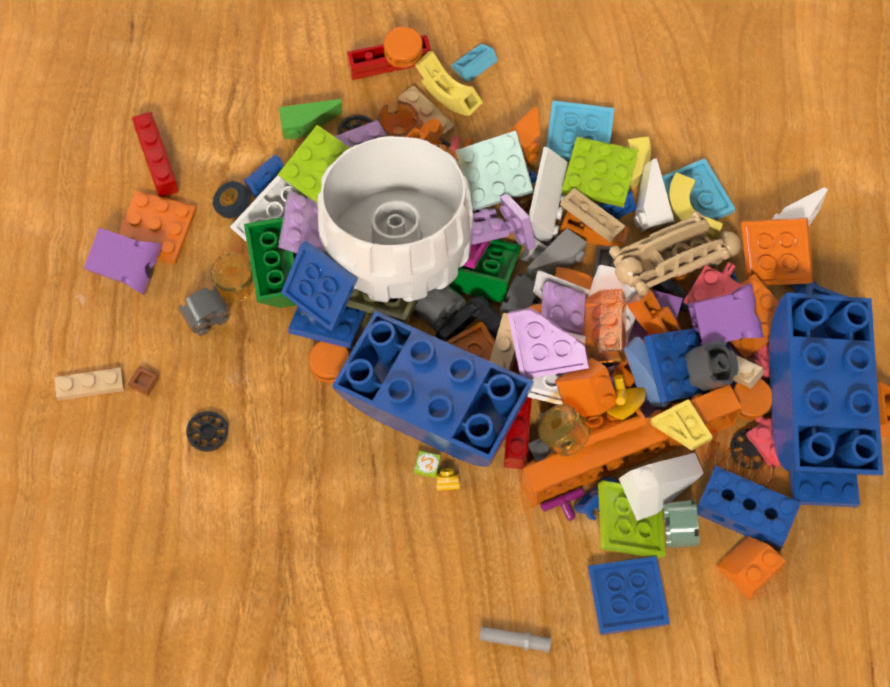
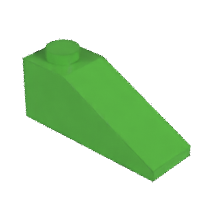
(302, 118)

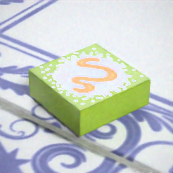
(427, 464)

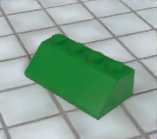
(268, 262)

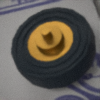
(231, 199)

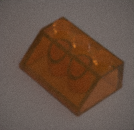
(605, 326)

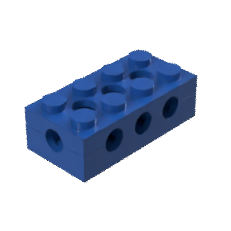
(748, 522)

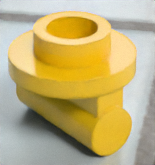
(447, 480)

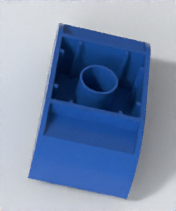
(825, 385)
(432, 390)

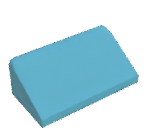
(475, 62)

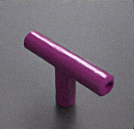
(563, 501)

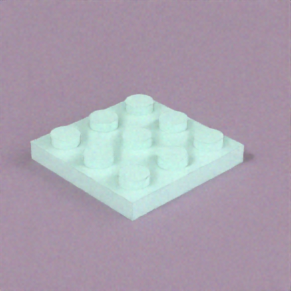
(495, 169)

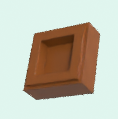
(143, 381)

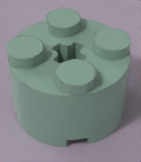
(681, 524)

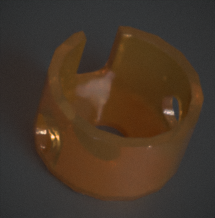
(404, 116)

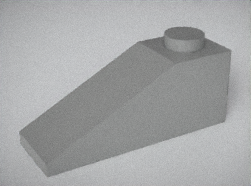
(562, 253)

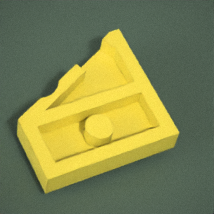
(683, 425)

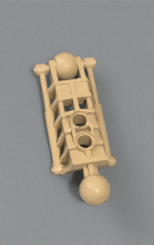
(672, 253)

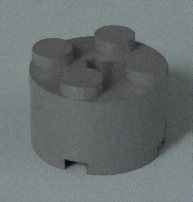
(520, 295)
(439, 307)
(205, 310)
(711, 365)

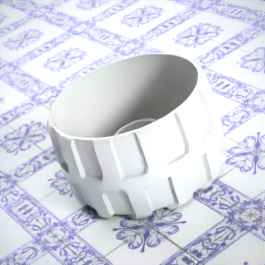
(396, 217)

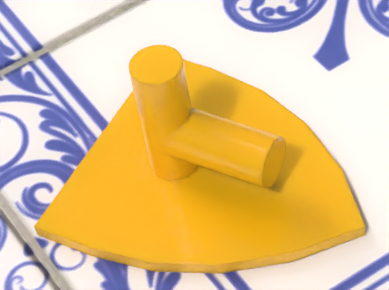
(627, 399)

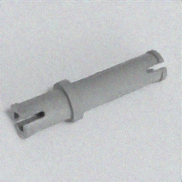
(516, 639)

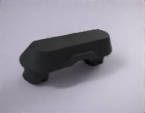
(486, 313)

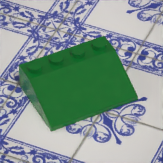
(491, 274)

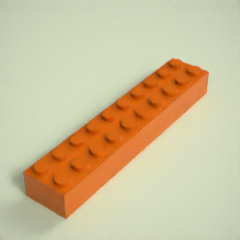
(611, 455)

